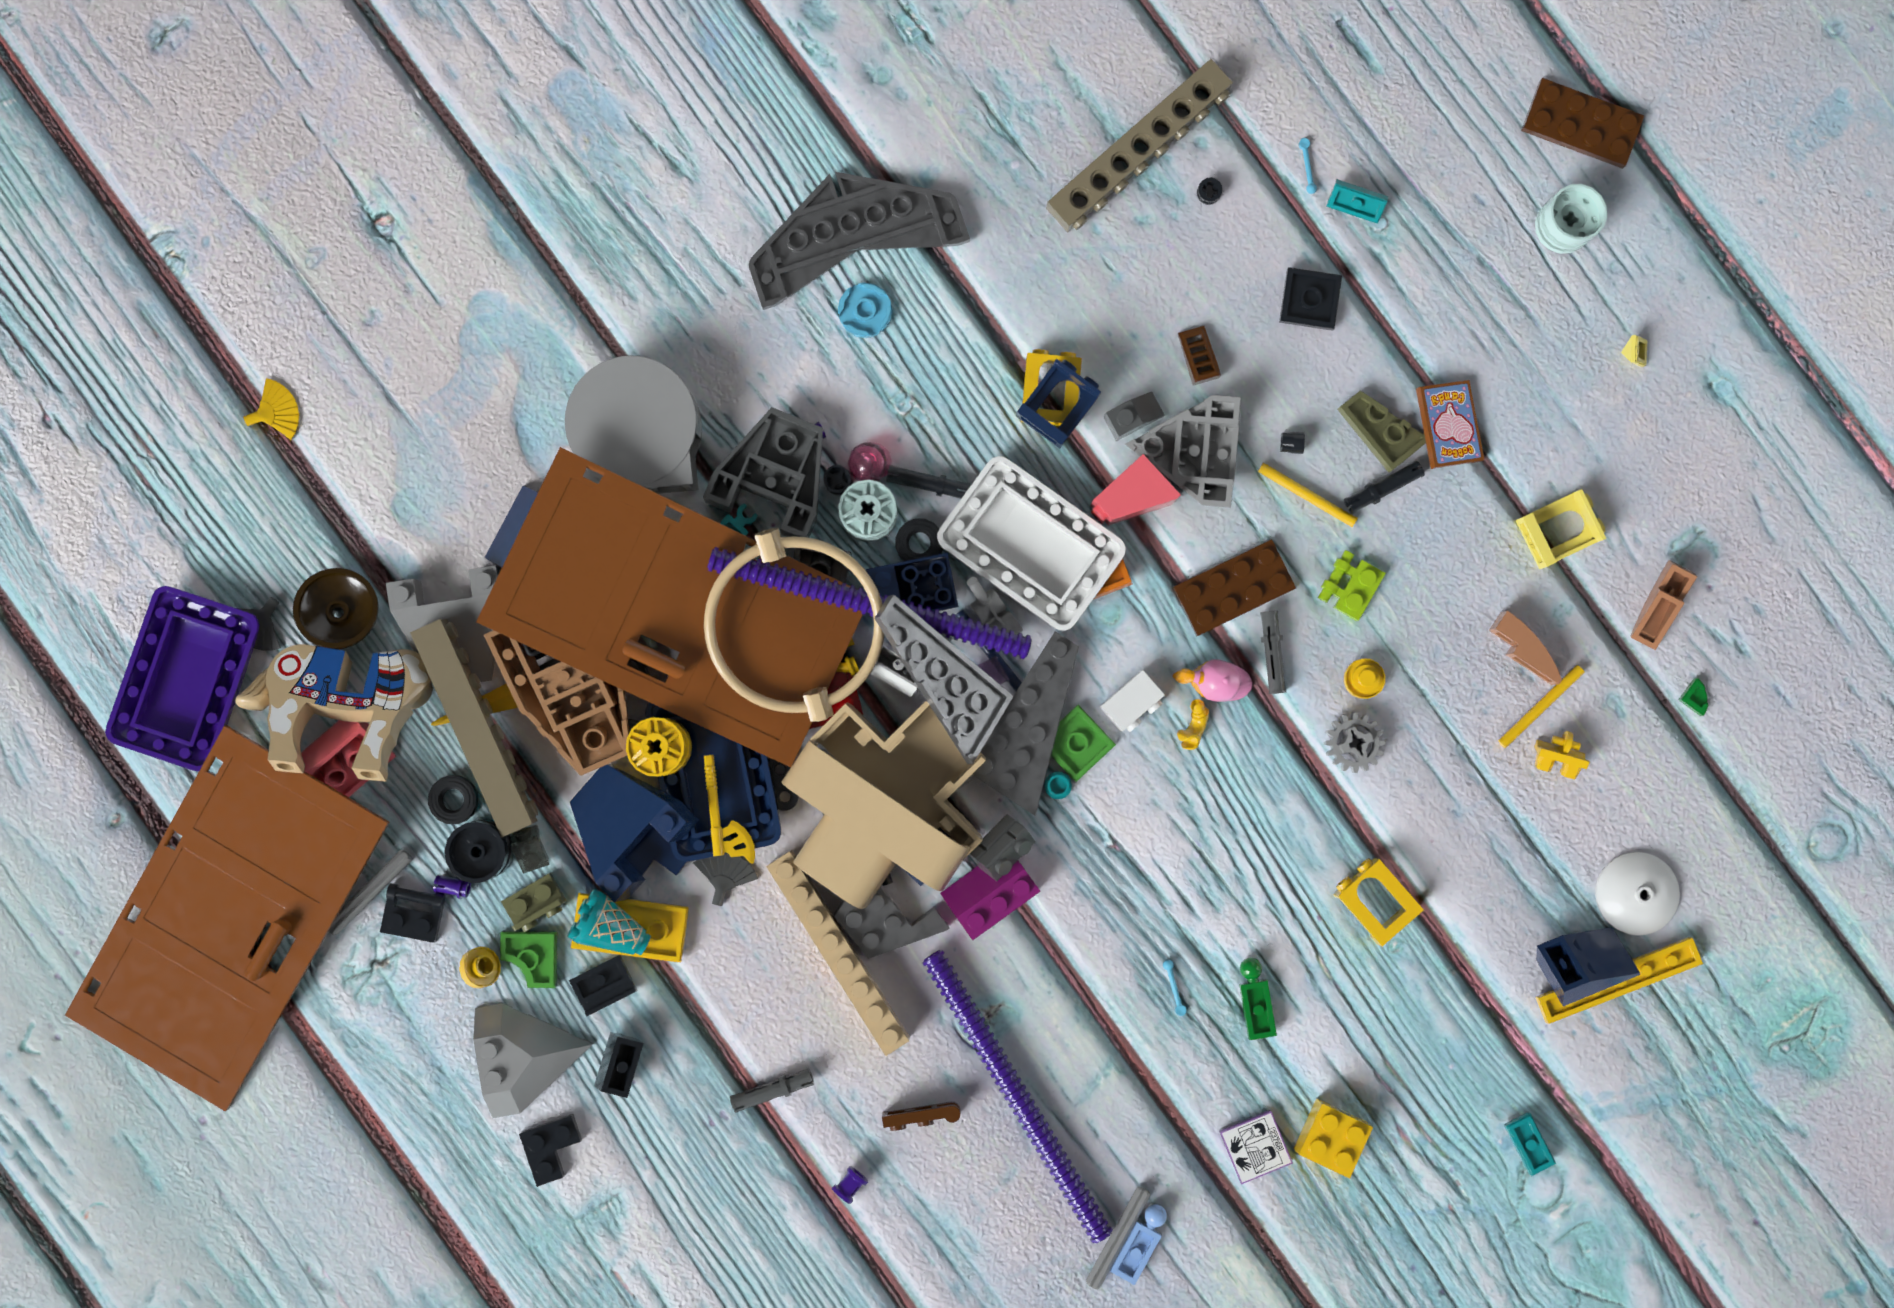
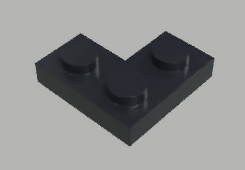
(542, 1146)

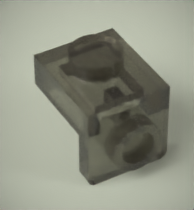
(529, 849)

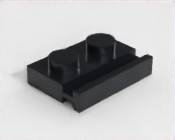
(603, 985)

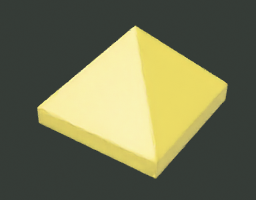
(1636, 350)

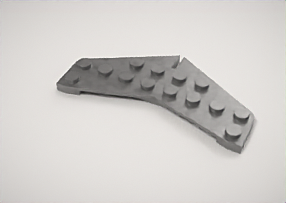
(832, 228)

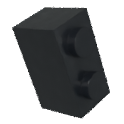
(618, 1064)

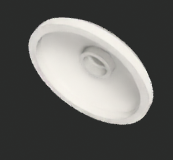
(1620, 889)

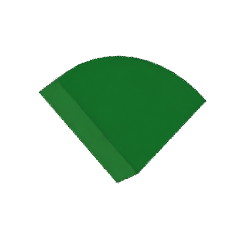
(1695, 697)

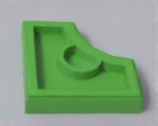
(534, 954)

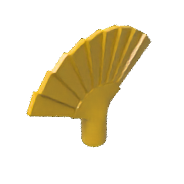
(276, 409)

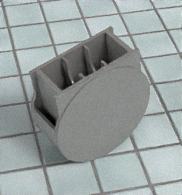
(636, 423)

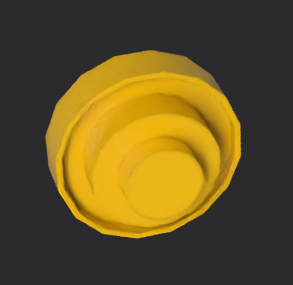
(1364, 678)
(480, 967)

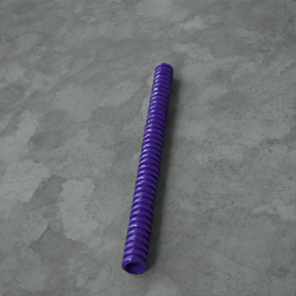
(858, 600)
(1018, 1097)

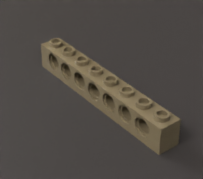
(1206, 78)

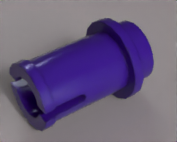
(452, 886)

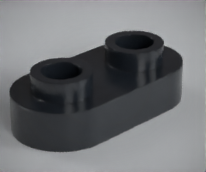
(779, 787)

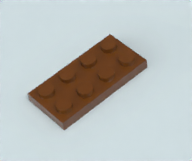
(1582, 123)
(1234, 587)

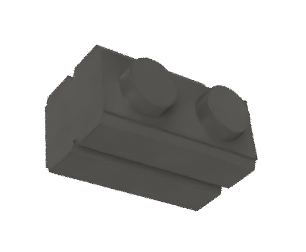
(1002, 847)

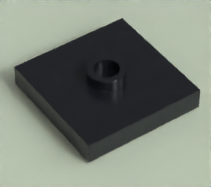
(1310, 298)

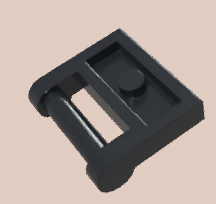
(412, 922)

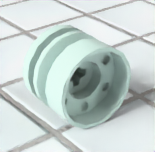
(1583, 213)
(868, 527)

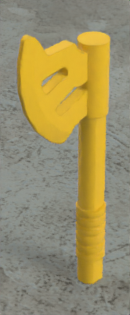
(717, 833)

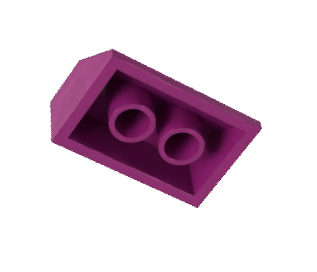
(983, 902)

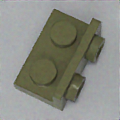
(533, 902)

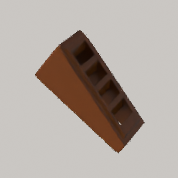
(1214, 372)

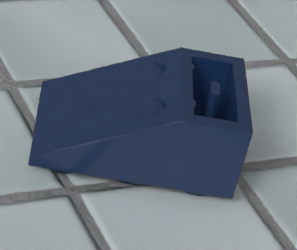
(919, 581)
(1584, 963)

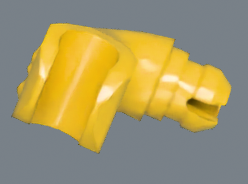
(1192, 735)

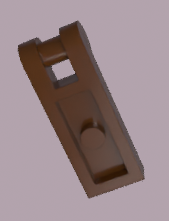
(921, 1115)

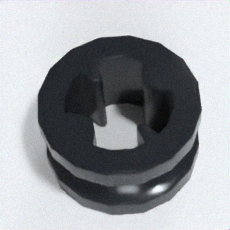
(1202, 195)

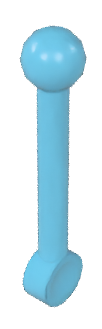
(1304, 145)
(1179, 1009)

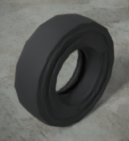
(914, 526)
(436, 795)

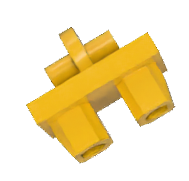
(1563, 752)

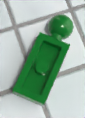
(1256, 1001)

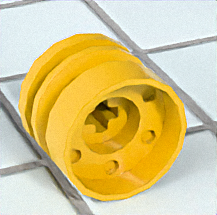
(675, 746)

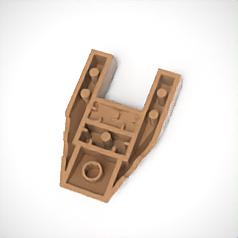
(568, 706)

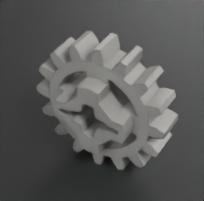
(1359, 754)

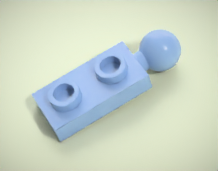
(1139, 1245)

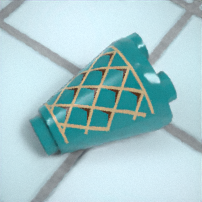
(608, 926)

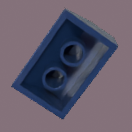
(511, 526)

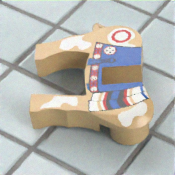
(314, 681)

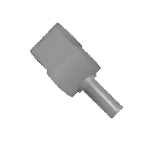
(991, 608)

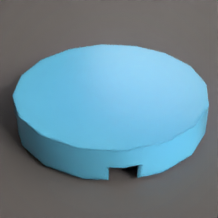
(865, 310)

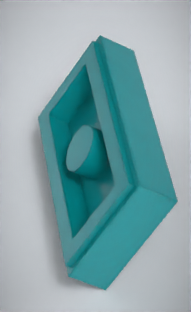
(1357, 201)
(1529, 1144)

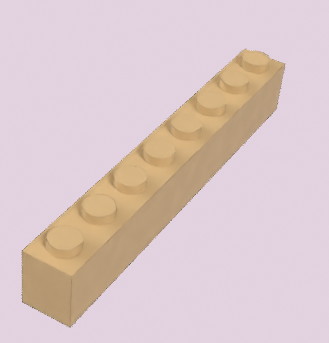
(839, 954)

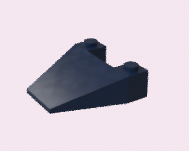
(614, 816)

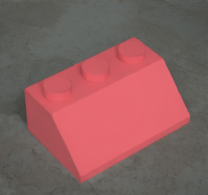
(333, 755)

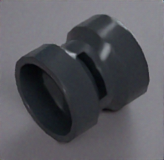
(835, 476)

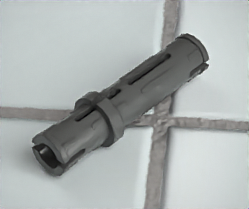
(1273, 652)
(781, 1087)

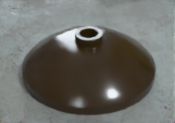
(324, 595)

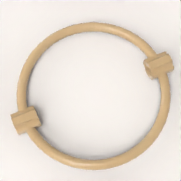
(772, 548)

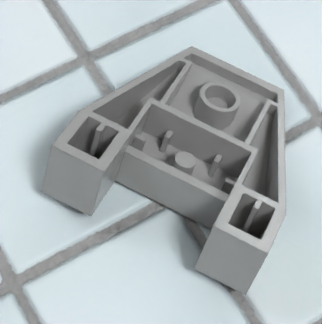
(411, 613)

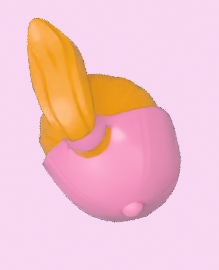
(1217, 680)

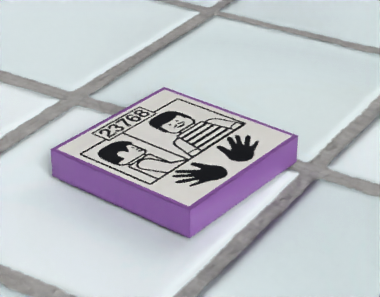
(1255, 1147)

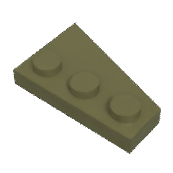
(1381, 431)

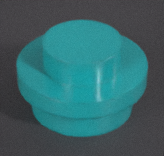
(1057, 785)

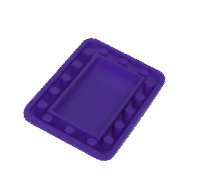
(182, 677)

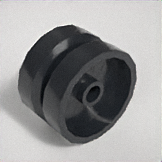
(464, 857)

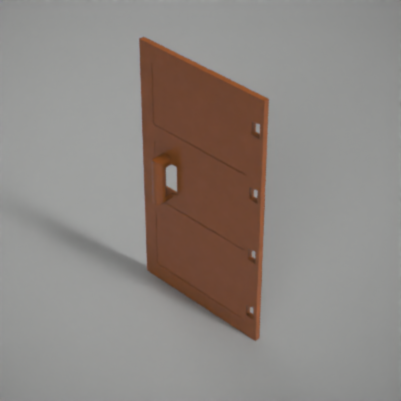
(608, 567)
(249, 854)

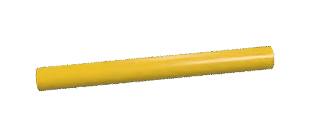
(1307, 494)
(1541, 706)

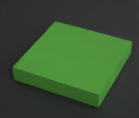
(1079, 743)

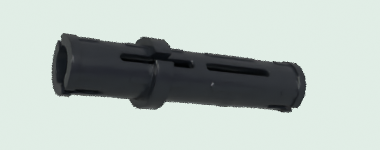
(927, 482)
(1374, 492)

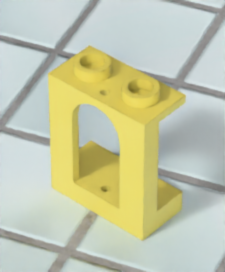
(1592, 531)

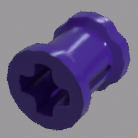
(850, 1185)

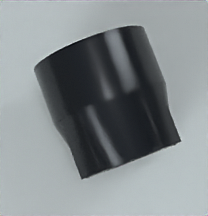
(1292, 442)

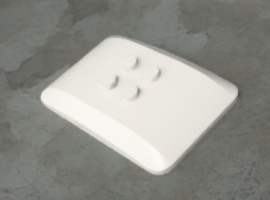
(1031, 543)

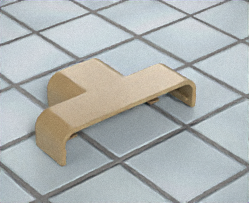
(912, 766)
(864, 832)

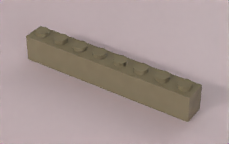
(474, 726)

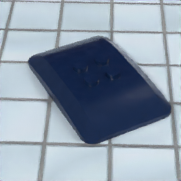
(743, 790)

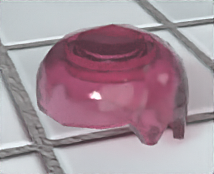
(869, 461)

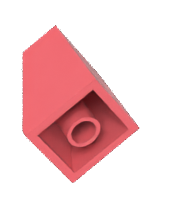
(1134, 493)

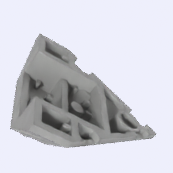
(1197, 449)
(519, 1056)

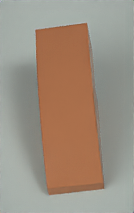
(1663, 604)
(1525, 647)

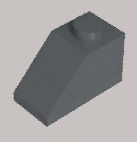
(1133, 415)

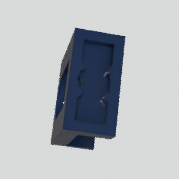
(1088, 395)

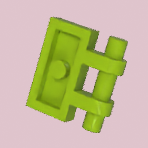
(1358, 590)

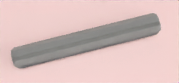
(370, 891)
(1118, 1238)

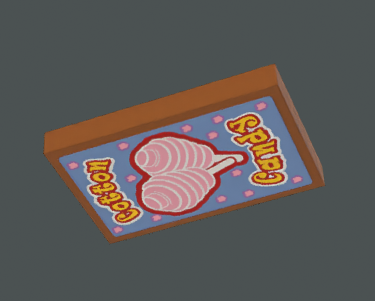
(1450, 424)

